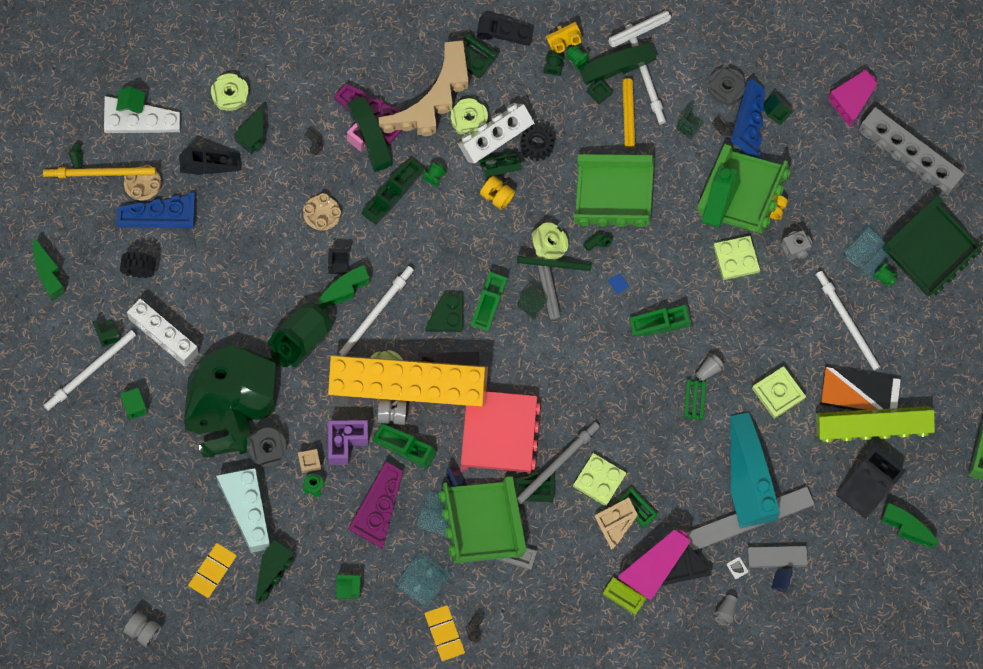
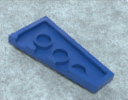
(749, 120)
(168, 213)

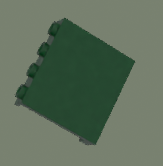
(932, 248)

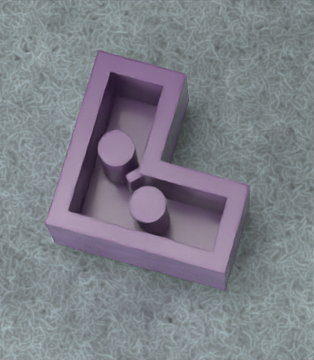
(345, 434)

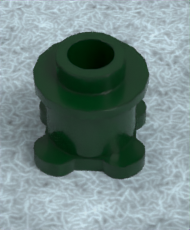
(553, 64)

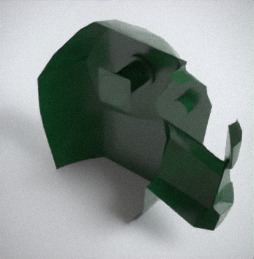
(227, 393)

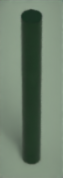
(553, 263)

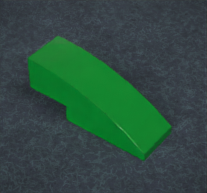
(47, 272)
(344, 287)
(489, 301)
(661, 321)
(405, 446)
(909, 526)

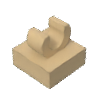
(309, 461)

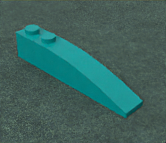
(750, 478)

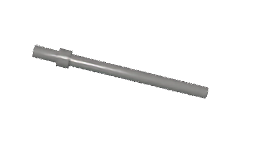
(581, 439)

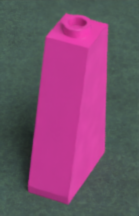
(653, 567)

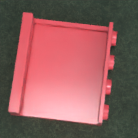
(501, 433)

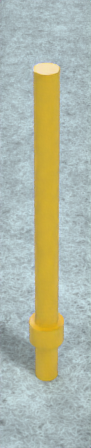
(63, 172)

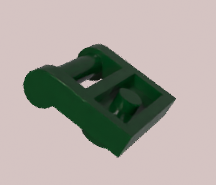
(475, 63)

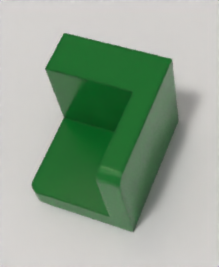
(130, 99)
(133, 403)
(348, 586)

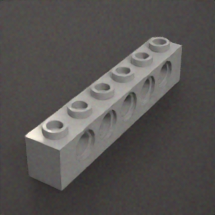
(908, 142)

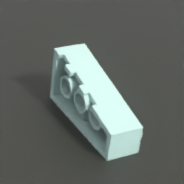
(245, 502)

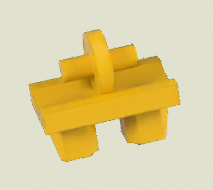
(564, 37)

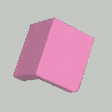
(355, 138)

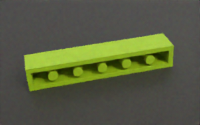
(875, 423)

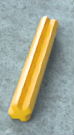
(628, 108)

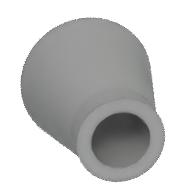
(709, 368)
(726, 611)

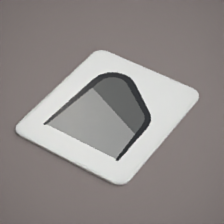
(737, 568)

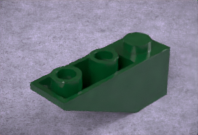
(273, 563)

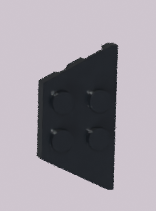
(686, 568)

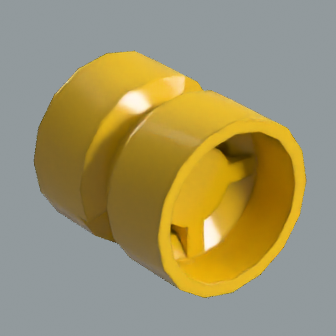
(503, 195)

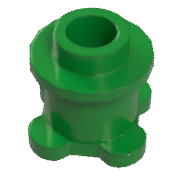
(576, 55)
(434, 174)
(886, 276)
(314, 490)

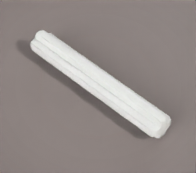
(639, 29)

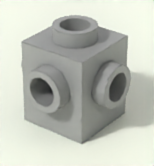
(796, 245)

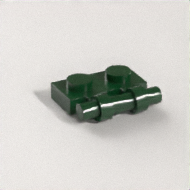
(500, 164)

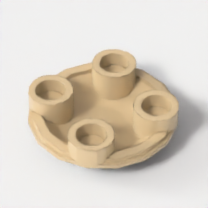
(142, 186)
(321, 212)

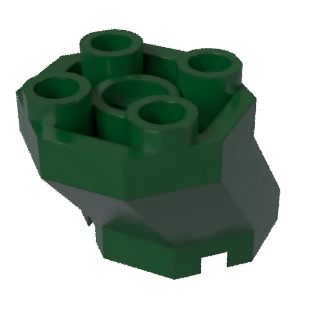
(300, 335)

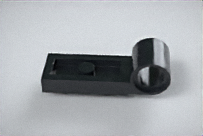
(505, 30)

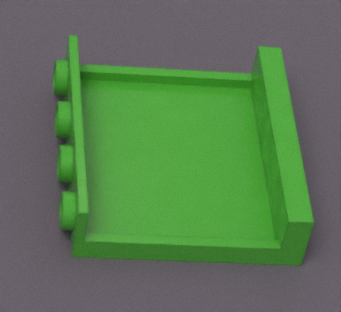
(614, 190)
(757, 192)
(482, 521)

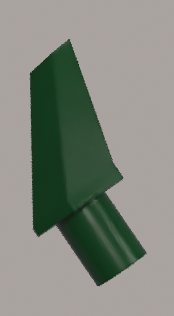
(75, 156)

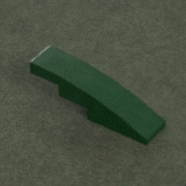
(617, 62)
(393, 191)

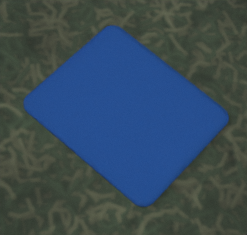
(618, 283)

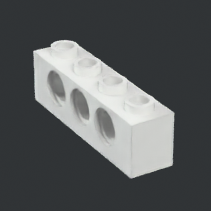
(521, 121)
(162, 332)

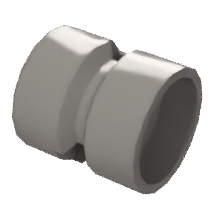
(392, 411)
(140, 627)

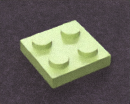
(736, 258)
(778, 392)
(599, 479)

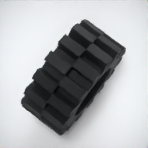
(541, 133)
(137, 264)

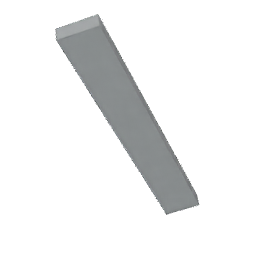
(729, 526)

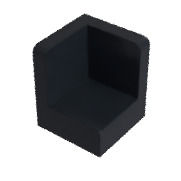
(337, 261)

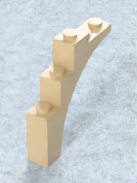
(439, 99)

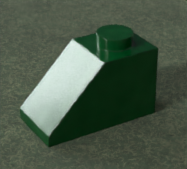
(251, 133)

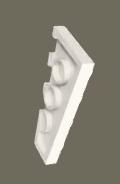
(149, 121)

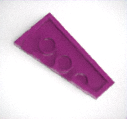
(379, 109)
(376, 510)

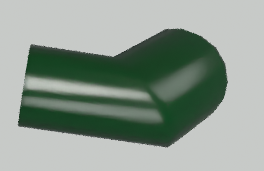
(598, 240)

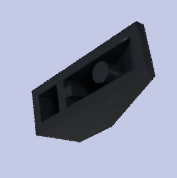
(208, 161)

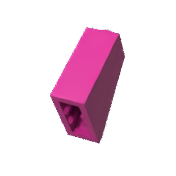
(852, 96)

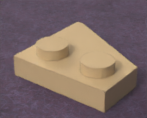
(616, 521)

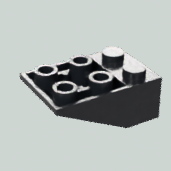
(870, 483)

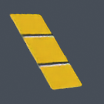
(212, 570)
(444, 633)

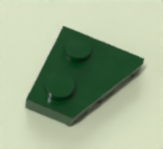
(447, 315)
(543, 493)

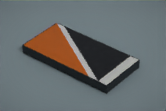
(858, 390)

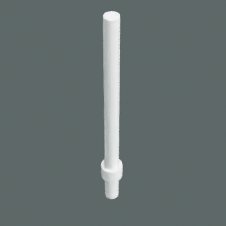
(656, 104)
(398, 283)
(828, 289)
(61, 394)

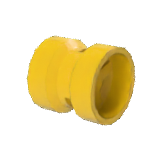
(781, 204)

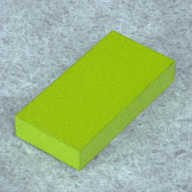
(624, 596)

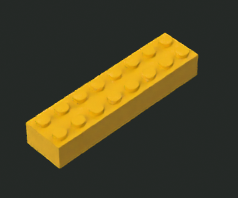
(408, 380)

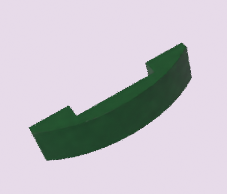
(371, 133)

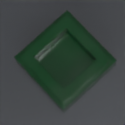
(599, 91)

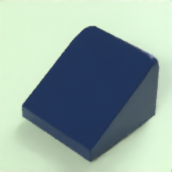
(455, 477)
(782, 580)

